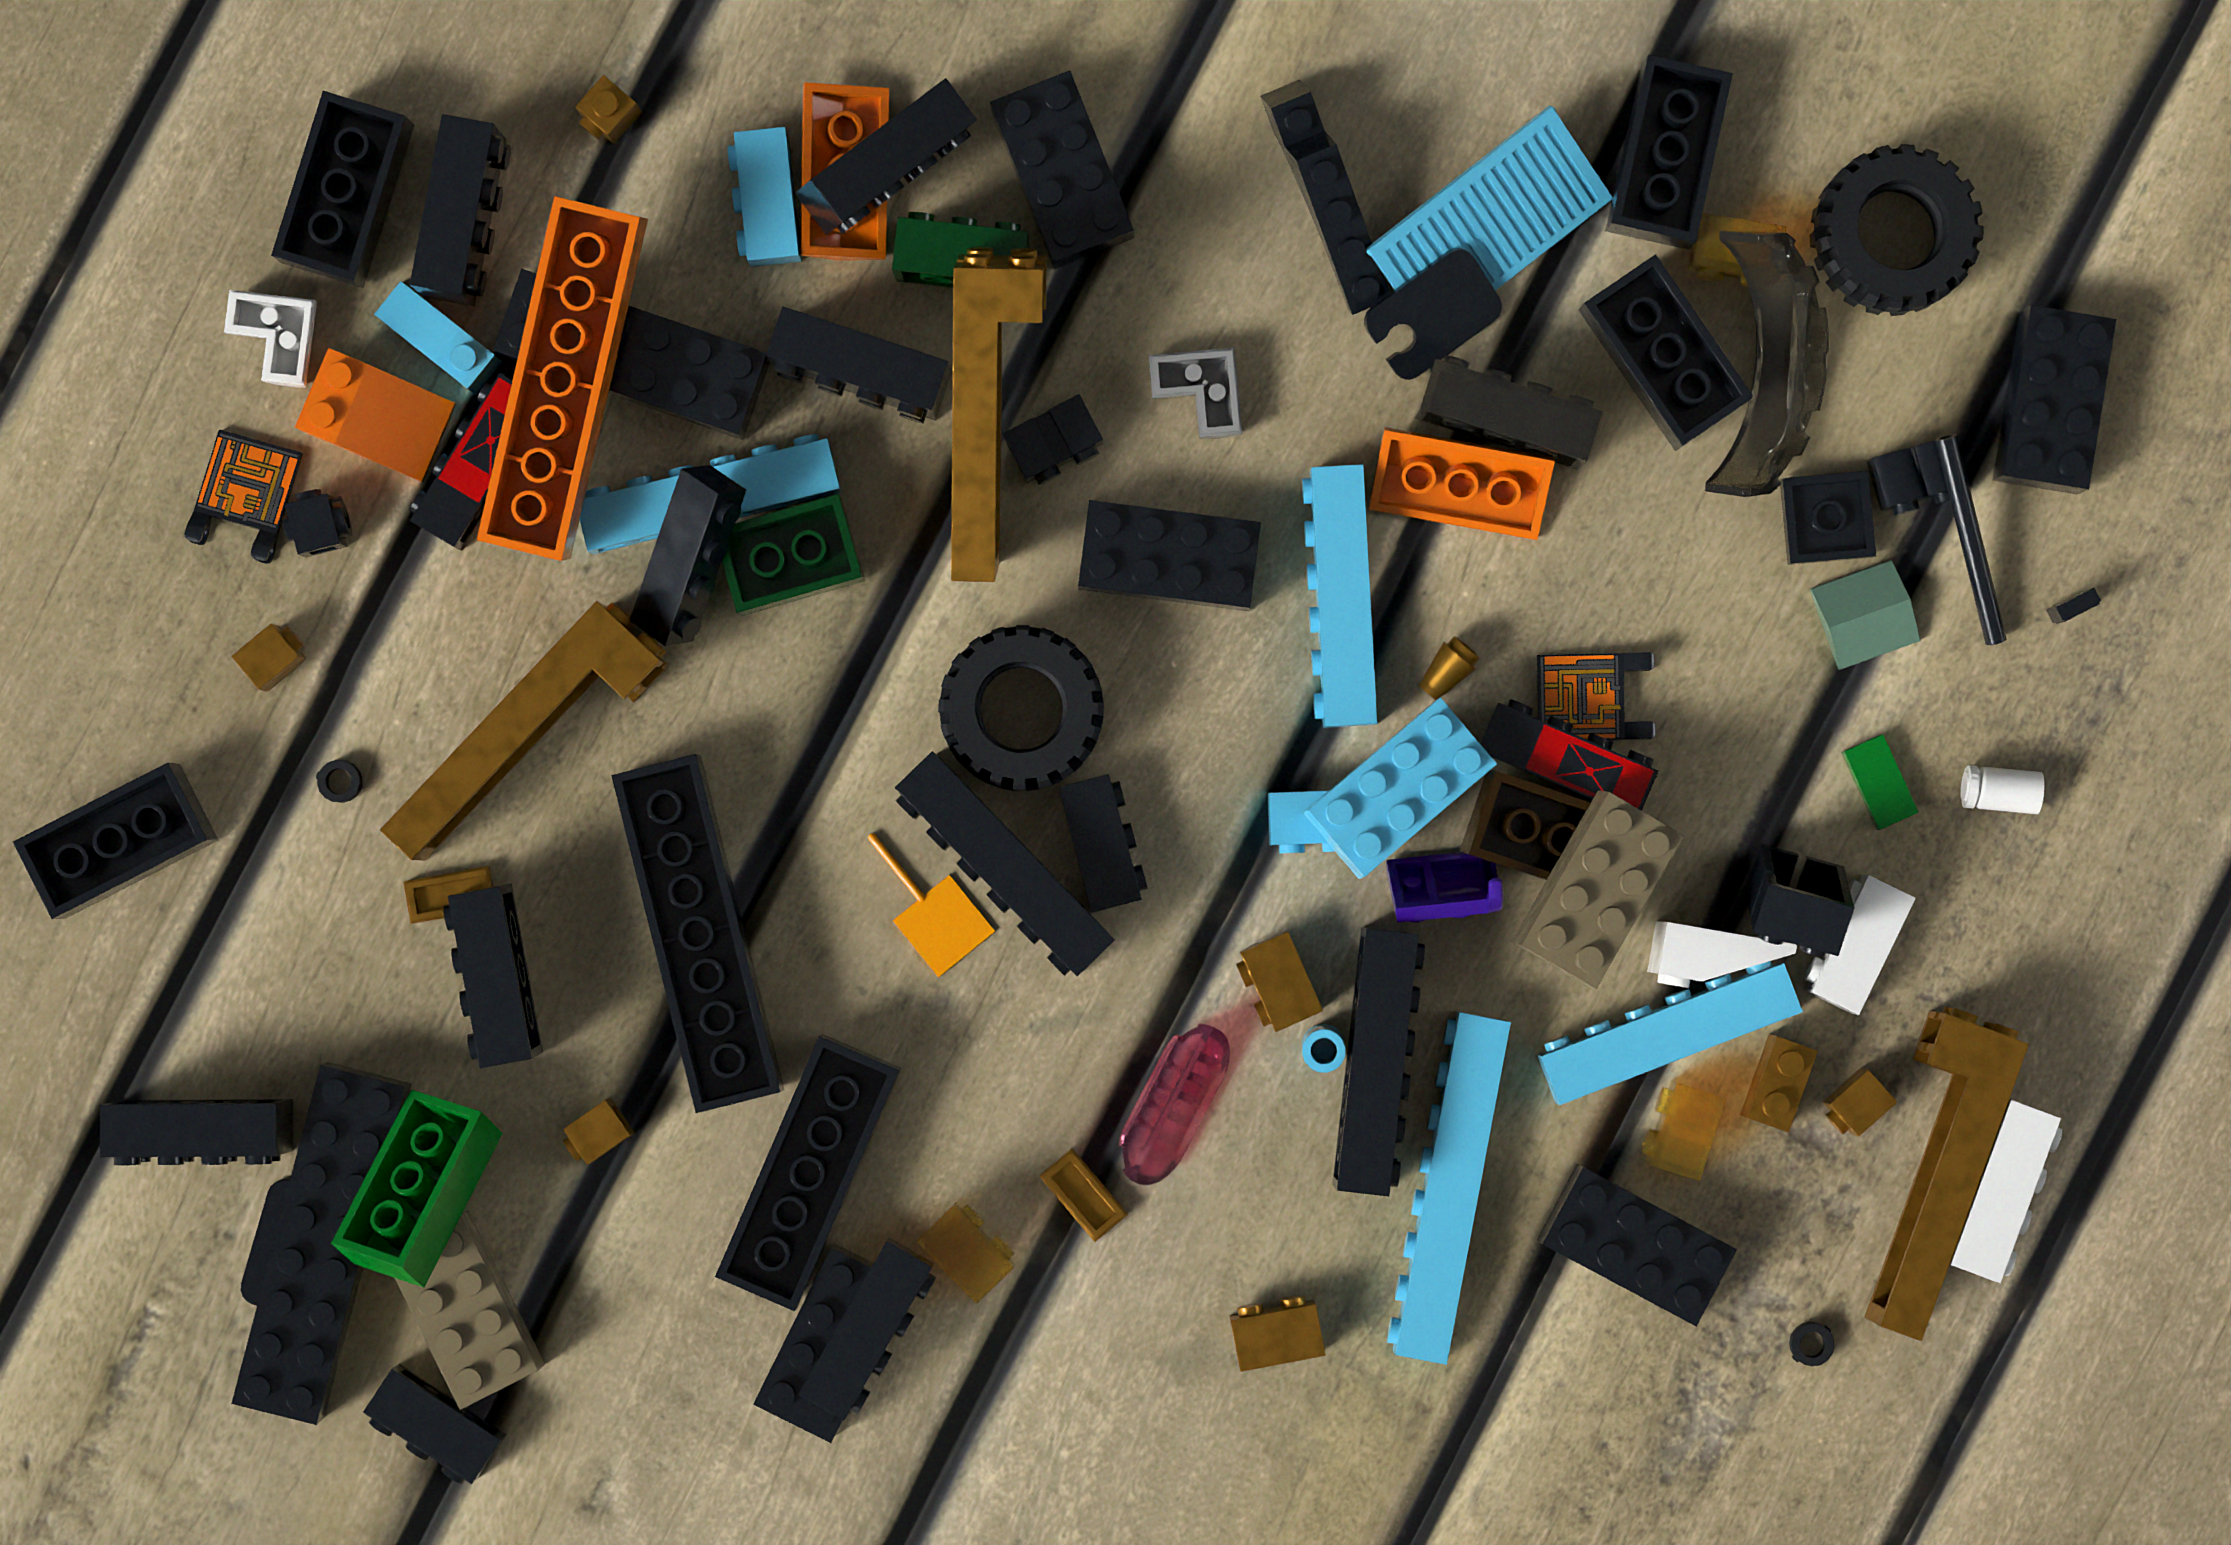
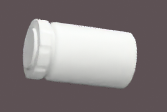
(2002, 789)

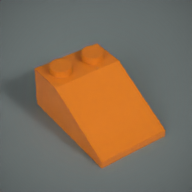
(375, 415)

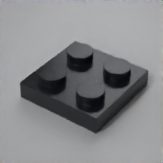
(1827, 517)

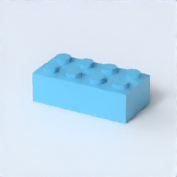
(1399, 788)

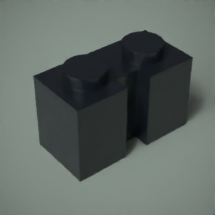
(1054, 440)

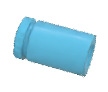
(1323, 1048)

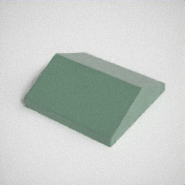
(1866, 614)

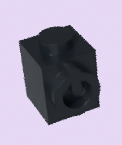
(317, 523)

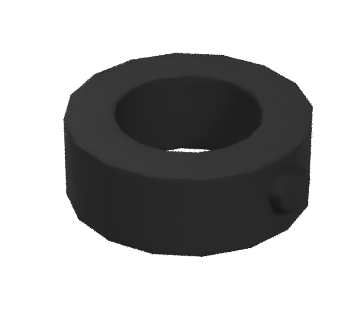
(323, 777)
(1827, 1349)

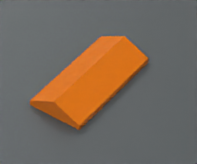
(832, 124)
(1461, 483)

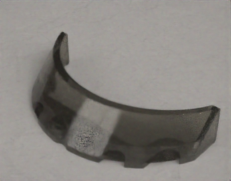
(1788, 365)

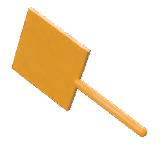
(941, 922)

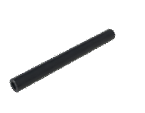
(1971, 539)

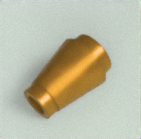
(1449, 667)

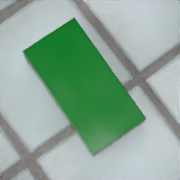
(1880, 782)

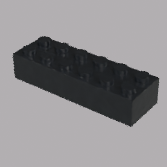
(666, 366)
(1004, 864)
(1376, 1062)
(808, 1172)

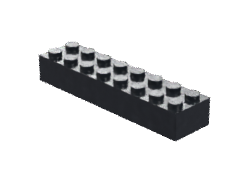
(698, 933)
(307, 1279)

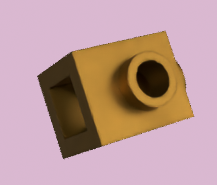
(607, 110)

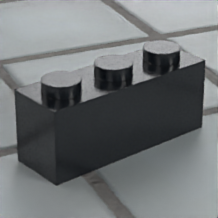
(1102, 842)
(433, 1425)

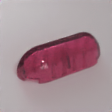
(1173, 1103)

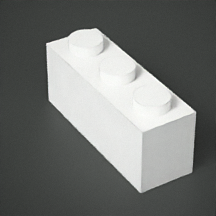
(1868, 940)

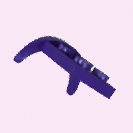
(1443, 887)

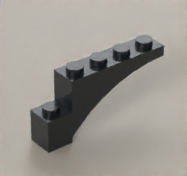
(1327, 193)

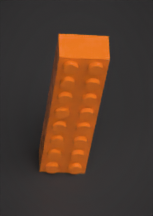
(562, 379)

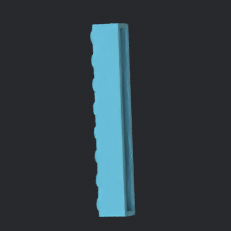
(1450, 1187)

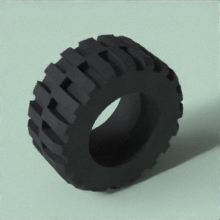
(1936, 190)
(1008, 650)

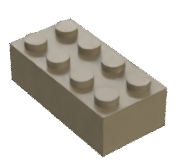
(1597, 888)
(471, 1319)

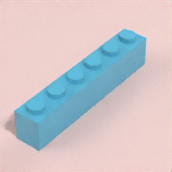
(770, 477)
(1342, 596)
(1669, 1032)

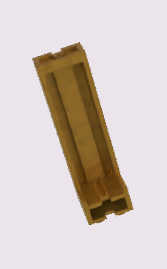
(985, 294)
(592, 648)
(1983, 1075)

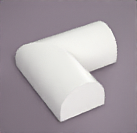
(286, 326)

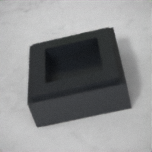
(2074, 606)

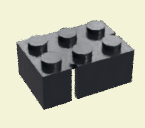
(1808, 916)

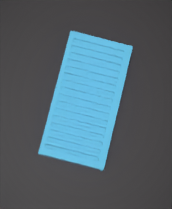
(1501, 207)

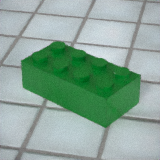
(417, 1188)

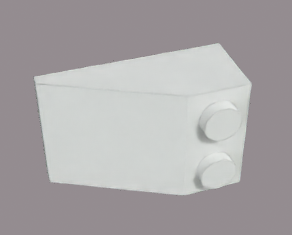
(1700, 954)

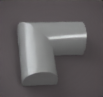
(1208, 376)

